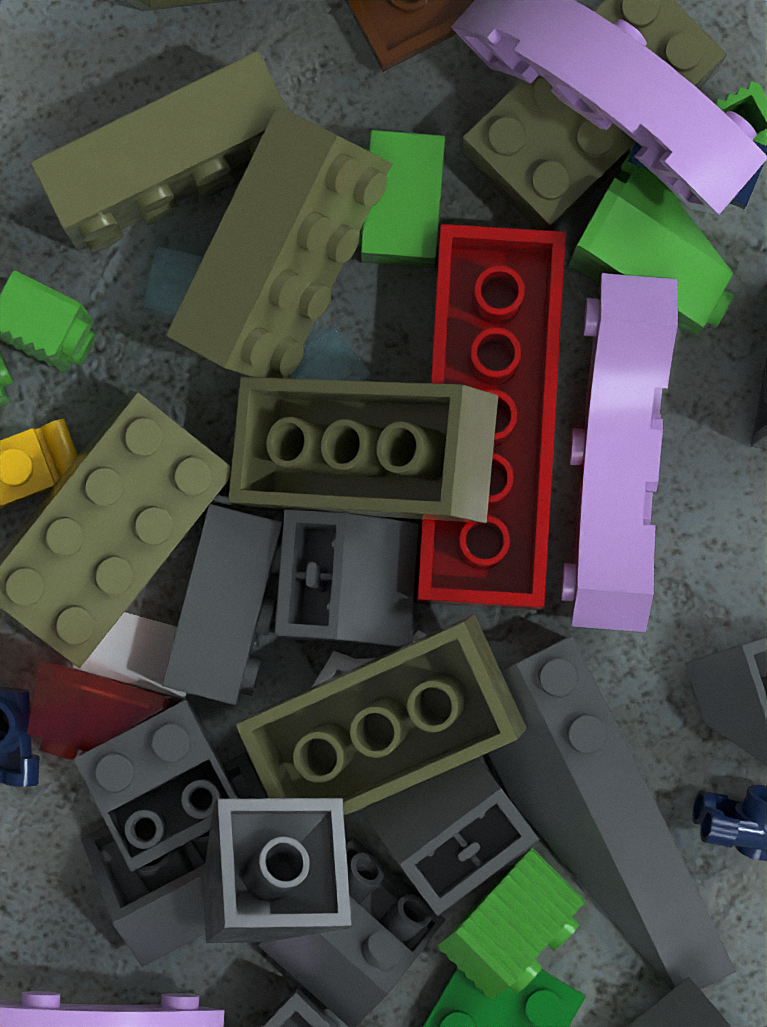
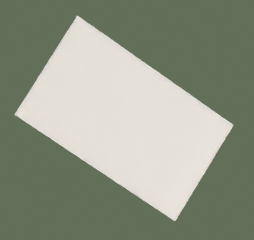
(135, 653)

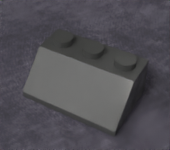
(163, 900)

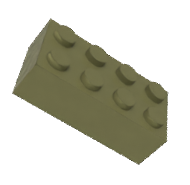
(160, 154)
(553, 157)
(279, 248)
(364, 448)
(107, 527)
(386, 722)

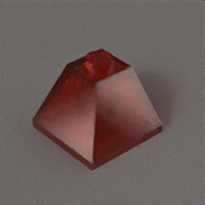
(85, 710)

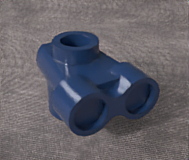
(17, 762)
(734, 822)

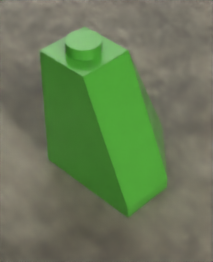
(650, 234)

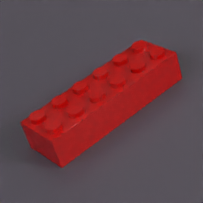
(502, 336)

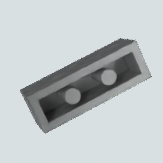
(226, 606)

